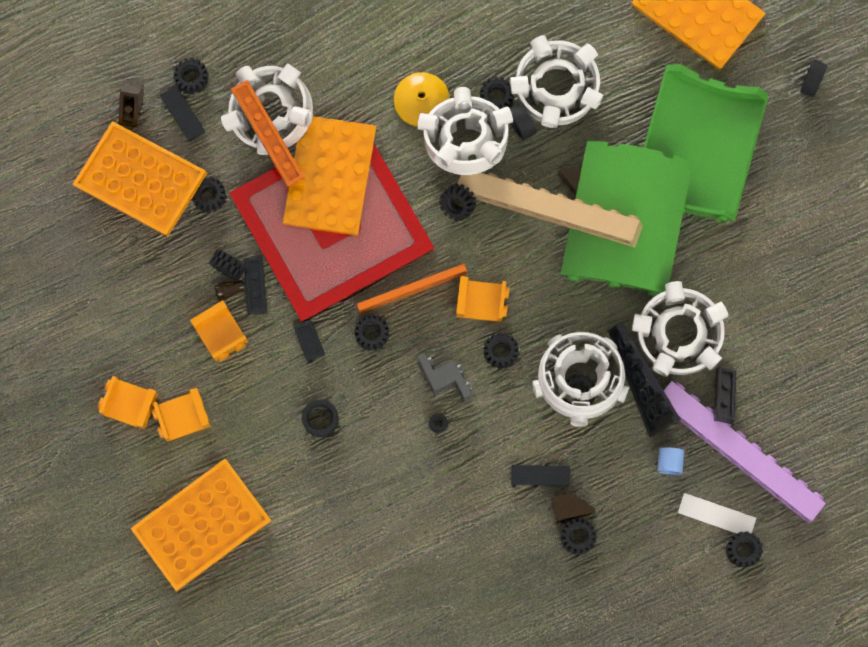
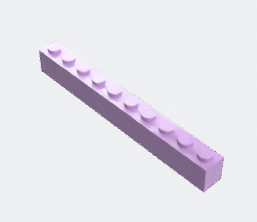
(744, 454)

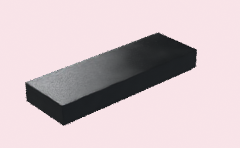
(182, 113)
(255, 285)
(725, 395)
(540, 475)

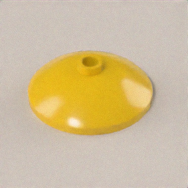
(406, 97)

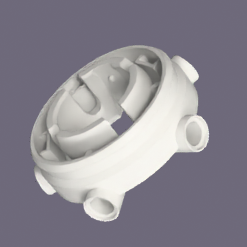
(556, 105)
(475, 114)
(296, 119)
(673, 295)
(564, 357)

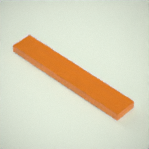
(267, 133)
(412, 289)

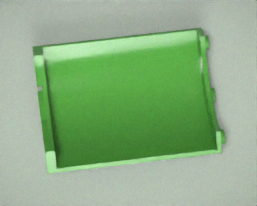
(713, 130)
(635, 184)

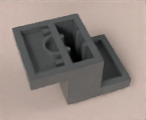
(445, 378)

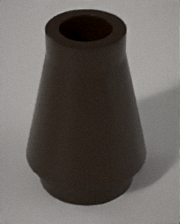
(228, 289)

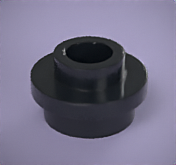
(438, 417)

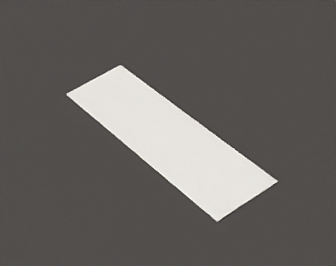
(716, 514)

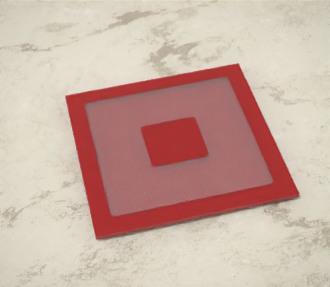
(327, 266)

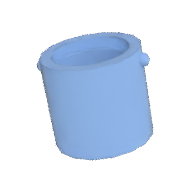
(670, 461)

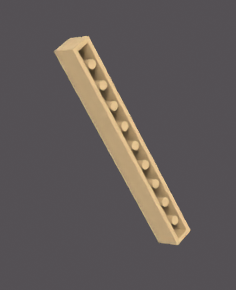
(554, 208)

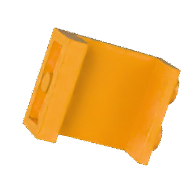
(482, 300)
(219, 331)
(127, 403)
(181, 416)

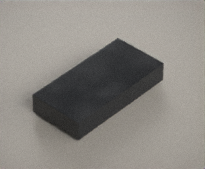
(309, 340)

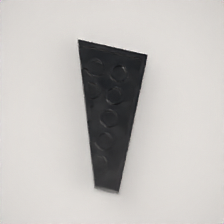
(649, 396)

